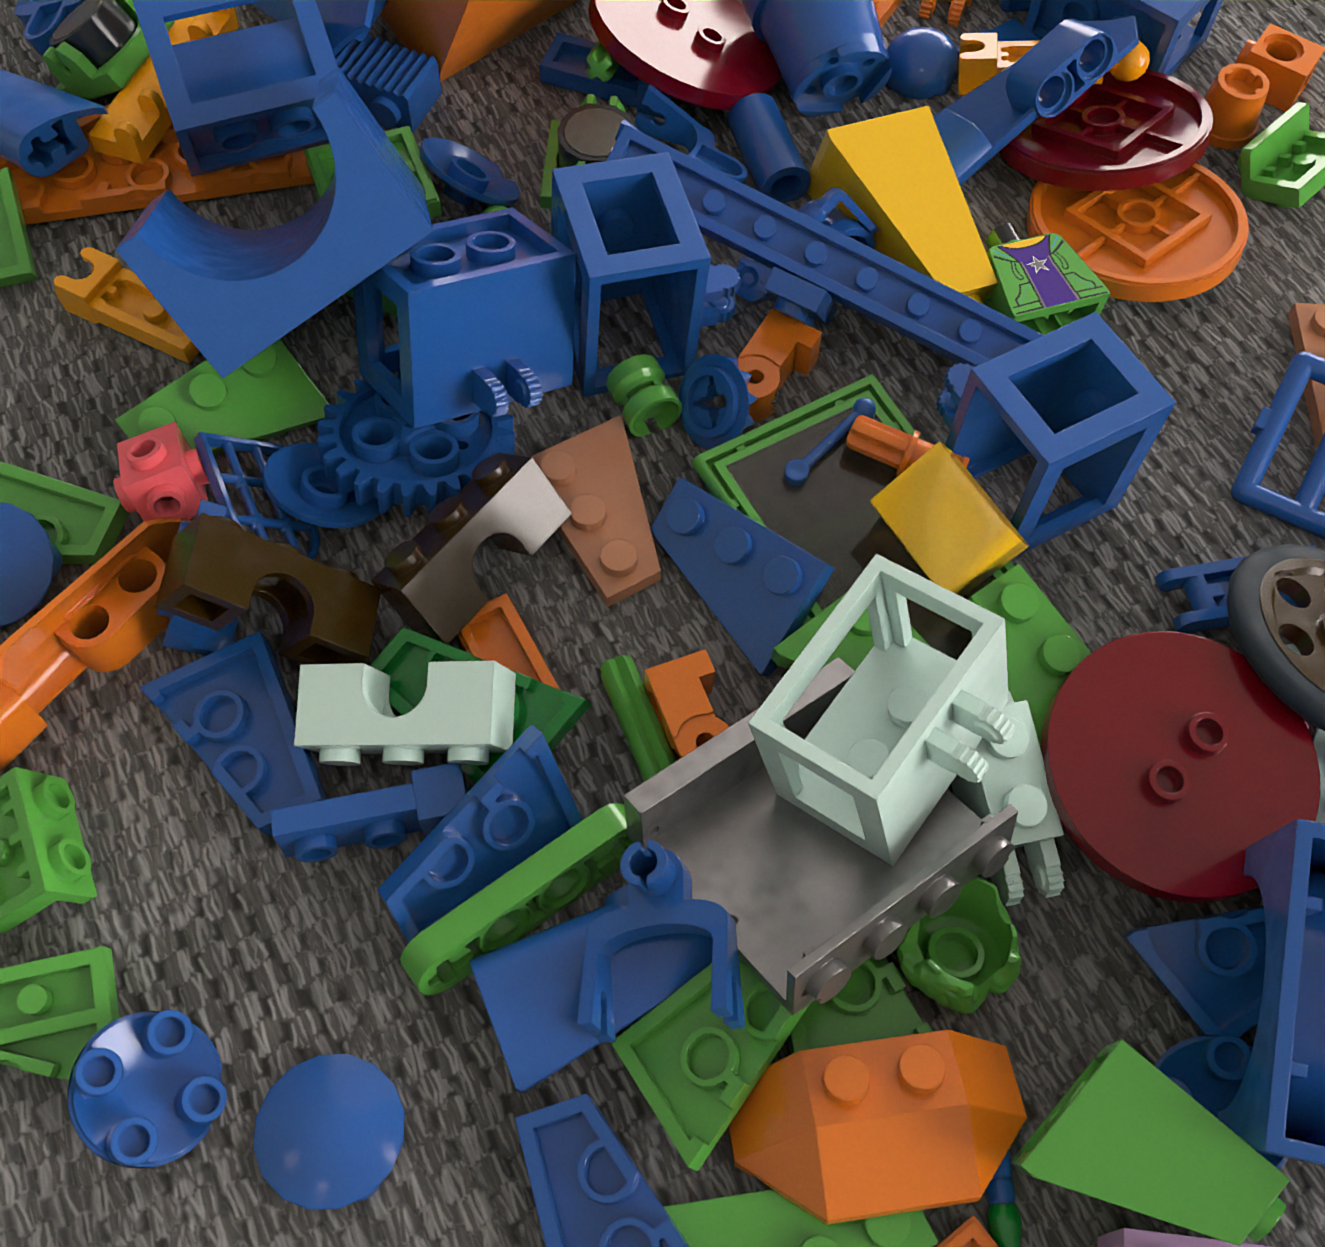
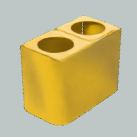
(948, 522)

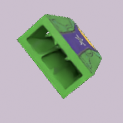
(1041, 280)

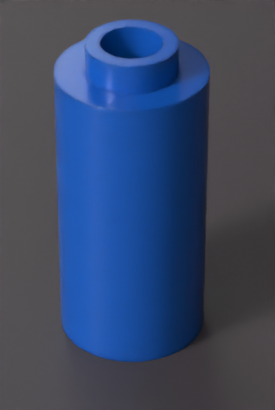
(768, 148)

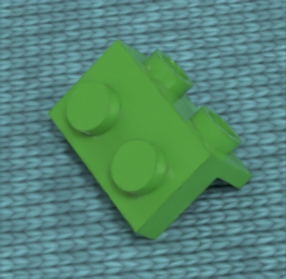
(1284, 161)

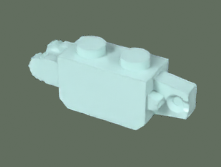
(1018, 779)

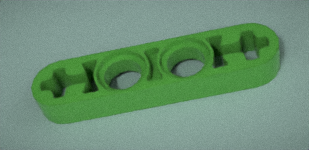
(518, 900)

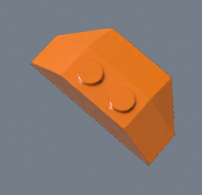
(881, 1124)

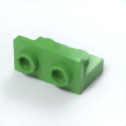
(39, 847)

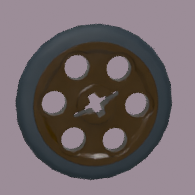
(1261, 616)

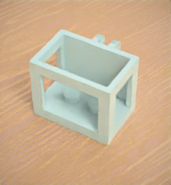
(899, 720)

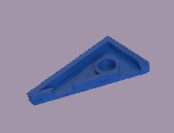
(1209, 966)

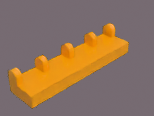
(139, 111)

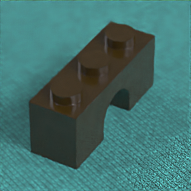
(219, 566)
(433, 575)

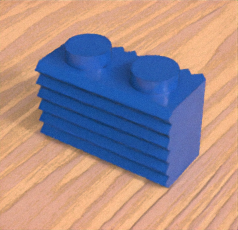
(391, 80)

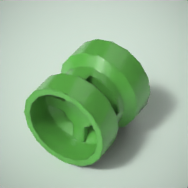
(641, 391)

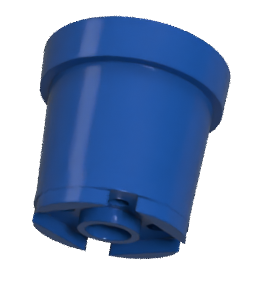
(823, 49)

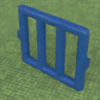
(1269, 430)

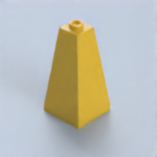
(911, 193)

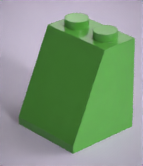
(1153, 1150)

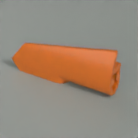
(61, 637)

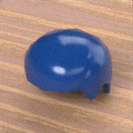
(922, 63)

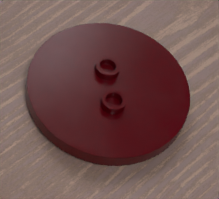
(687, 48)
(1117, 136)
(1175, 764)

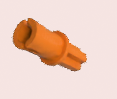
(889, 444)

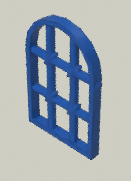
(241, 481)

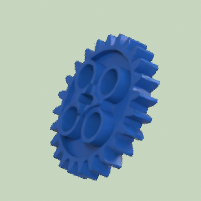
(387, 459)

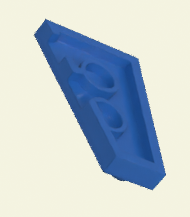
(741, 570)
(241, 726)
(490, 831)
(588, 1182)

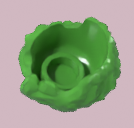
(963, 950)

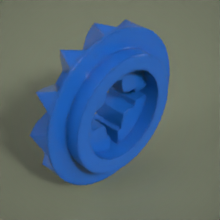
(703, 381)

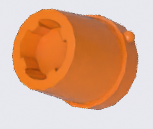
(1236, 105)

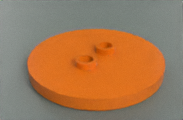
(1149, 239)

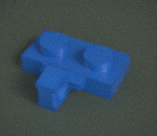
(792, 295)

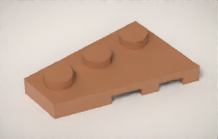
(608, 515)

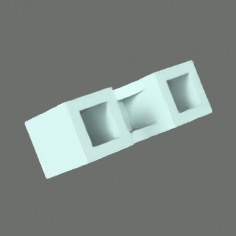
(349, 714)

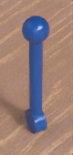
(797, 470)

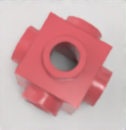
(160, 475)

